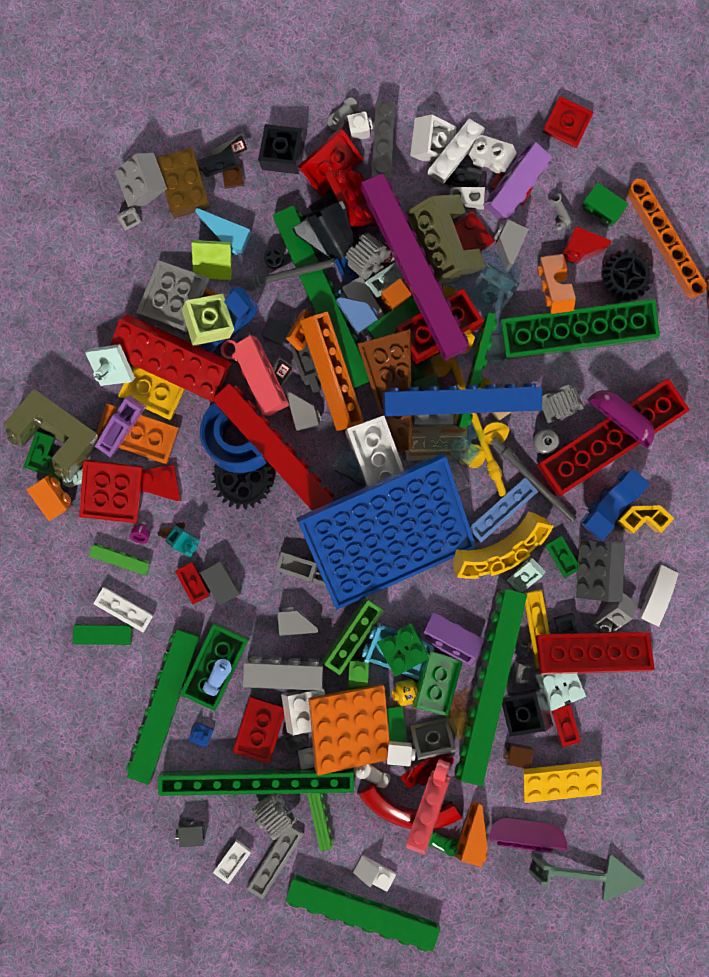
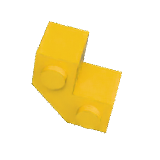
(654, 516)

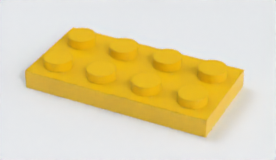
(562, 781)

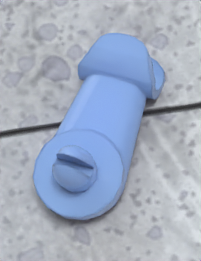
(218, 675)

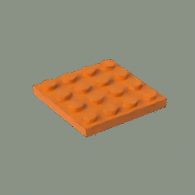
(349, 728)

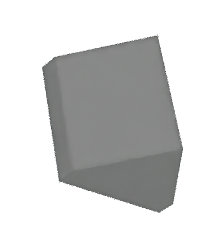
(129, 218)
(521, 672)

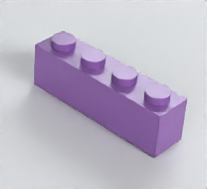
(518, 181)

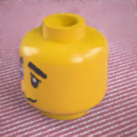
(404, 692)

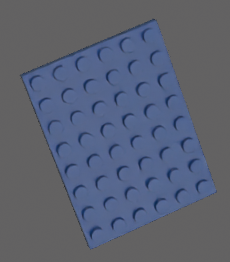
(387, 531)

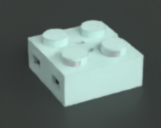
(568, 688)

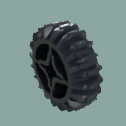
(632, 260)

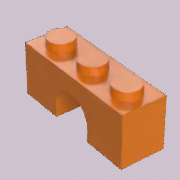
(558, 296)

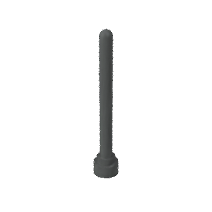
(255, 282)

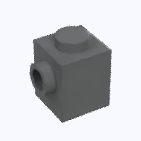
(190, 834)

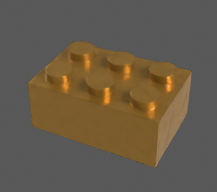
(183, 183)

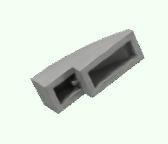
(299, 568)

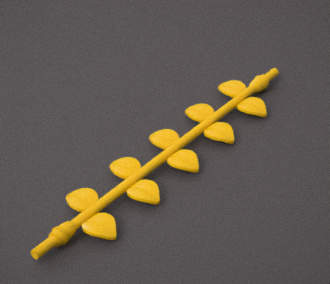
(492, 430)

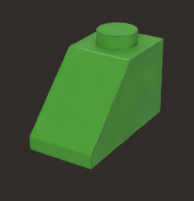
(358, 674)

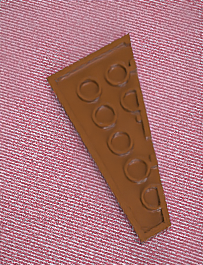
(389, 366)

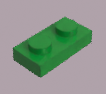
(562, 556)

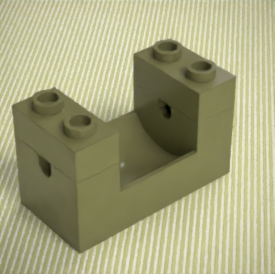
(440, 239)
(39, 412)

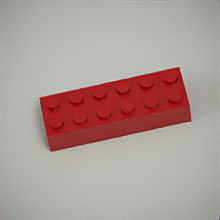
(171, 357)

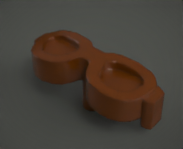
(166, 531)

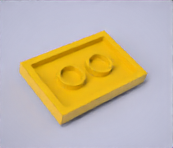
(153, 392)

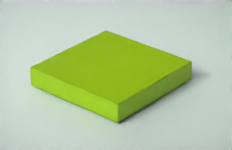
(212, 259)

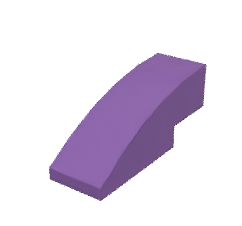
(120, 425)

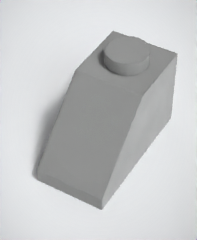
(303, 413)
(294, 622)

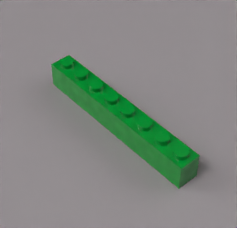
(163, 706)
(362, 913)

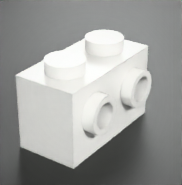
(492, 154)

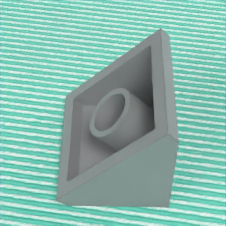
(433, 738)

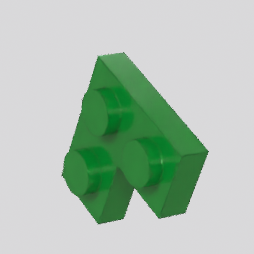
(39, 455)

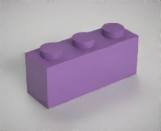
(451, 638)

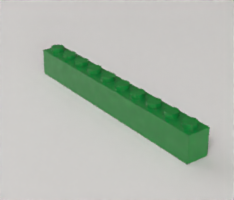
(320, 293)
(490, 687)
(254, 782)

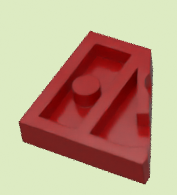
(161, 482)

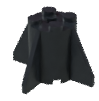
(328, 230)

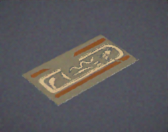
(433, 441)

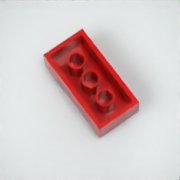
(421, 340)

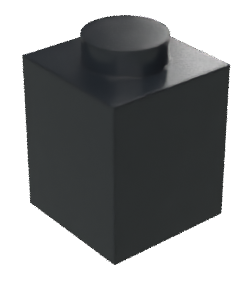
(276, 332)

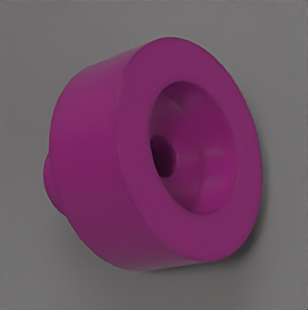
(140, 534)

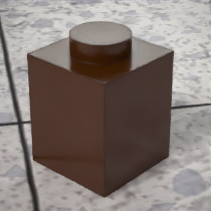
(518, 755)

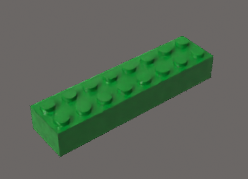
(580, 329)

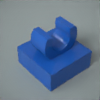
(201, 734)

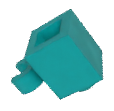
(182, 541)

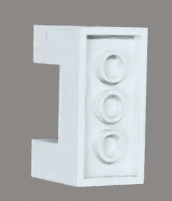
(374, 450)

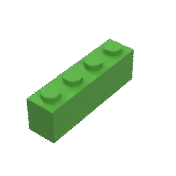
(352, 635)

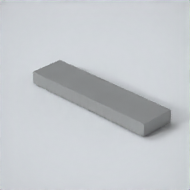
(274, 862)

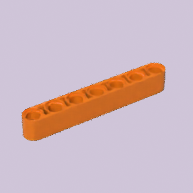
(667, 229)

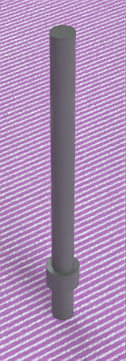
(507, 454)

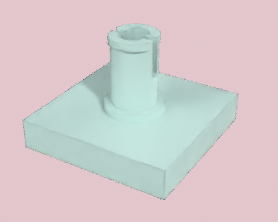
(110, 365)

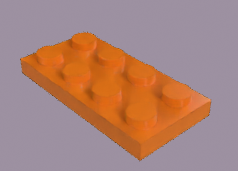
(147, 437)

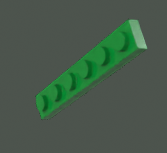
(479, 361)

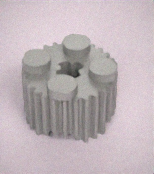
(367, 256)
(561, 404)
(273, 815)

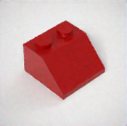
(583, 245)

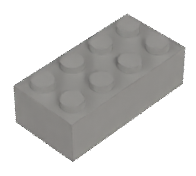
(283, 673)

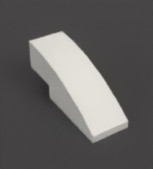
(658, 596)

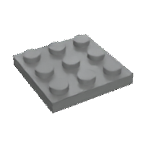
(167, 293)

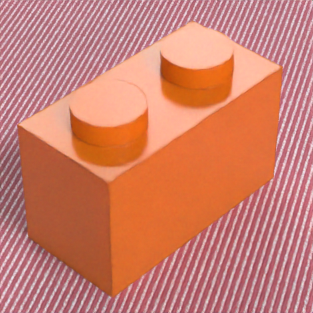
(395, 295)
(50, 497)

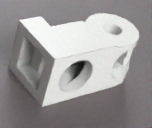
(470, 196)

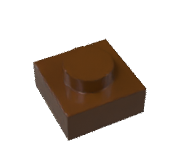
(233, 178)

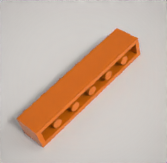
(332, 371)

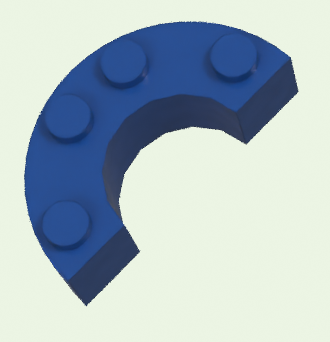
(241, 310)
(230, 458)
(613, 502)

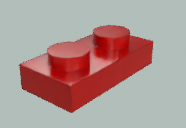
(192, 583)
(566, 725)

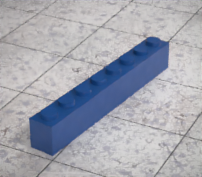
(463, 400)

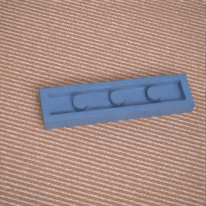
(503, 509)

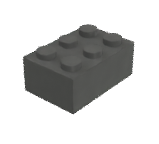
(600, 571)

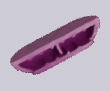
(624, 416)
(527, 835)

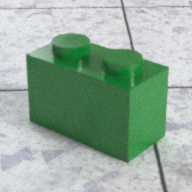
(604, 205)

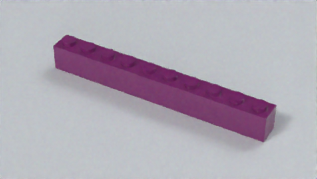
(413, 266)

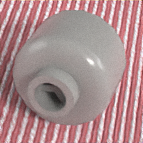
(551, 438)

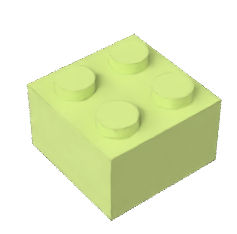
(207, 319)

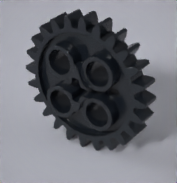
(256, 490)

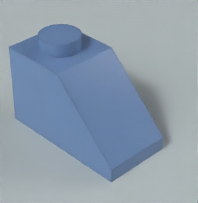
(358, 313)

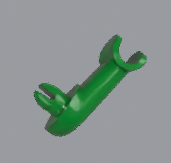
(444, 843)

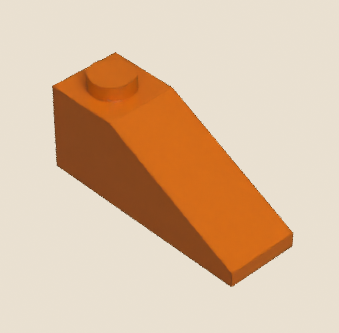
(473, 841)

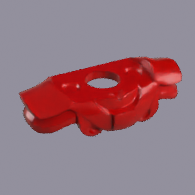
(418, 775)

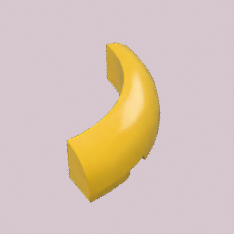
(505, 553)

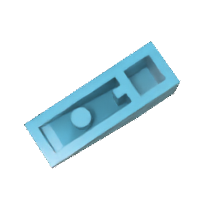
(226, 231)

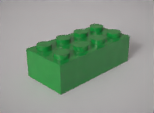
(219, 644)

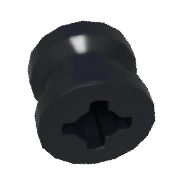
(272, 255)

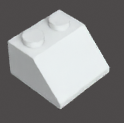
(430, 137)

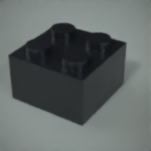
(281, 149)
(527, 712)

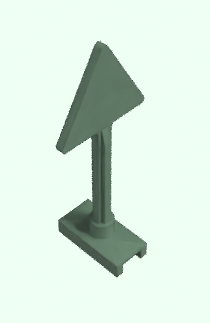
(616, 879)

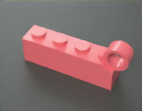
(258, 373)
(429, 808)

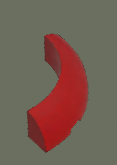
(402, 815)

